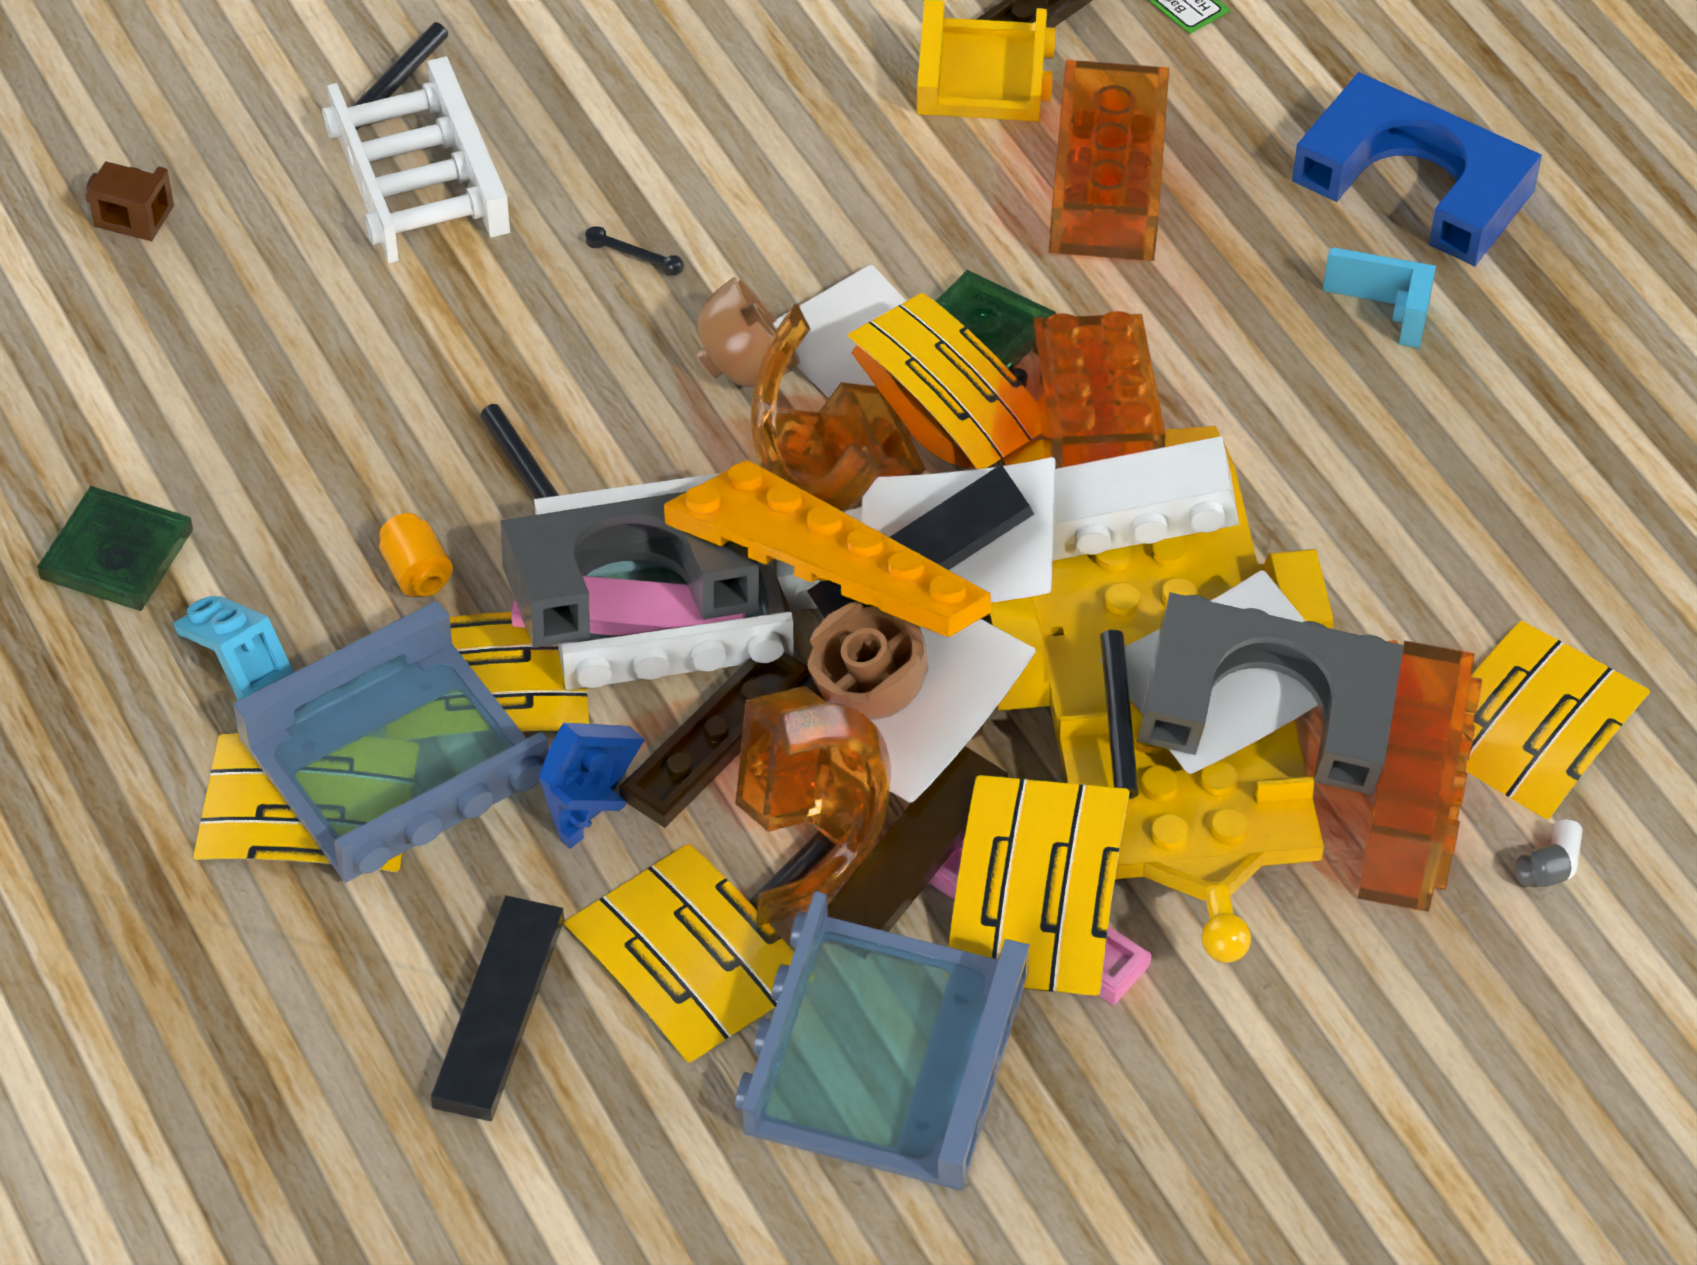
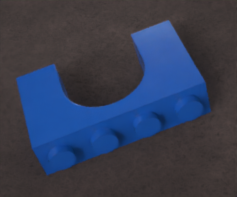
(1382, 122)

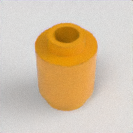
(414, 555)

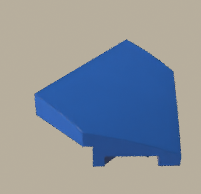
(582, 773)

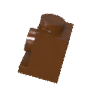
(129, 200)

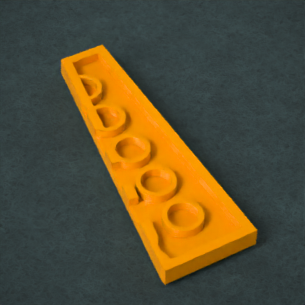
(826, 544)

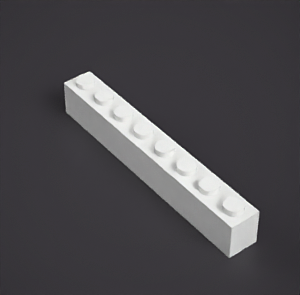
(1117, 504)

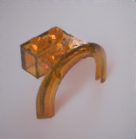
(828, 451)
(817, 767)

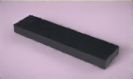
(950, 529)
(497, 1008)

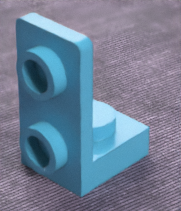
(1384, 280)
(241, 641)

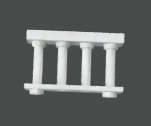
(452, 129)

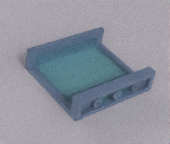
(387, 743)
(882, 1048)

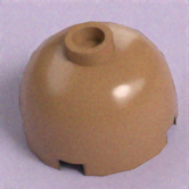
(735, 333)
(868, 660)

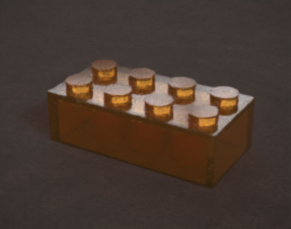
(1109, 160)
(1095, 387)
(1422, 778)

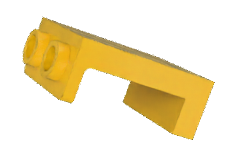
(983, 66)

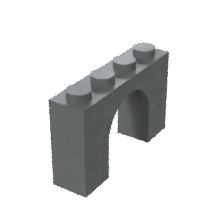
(554, 550)
(1344, 671)

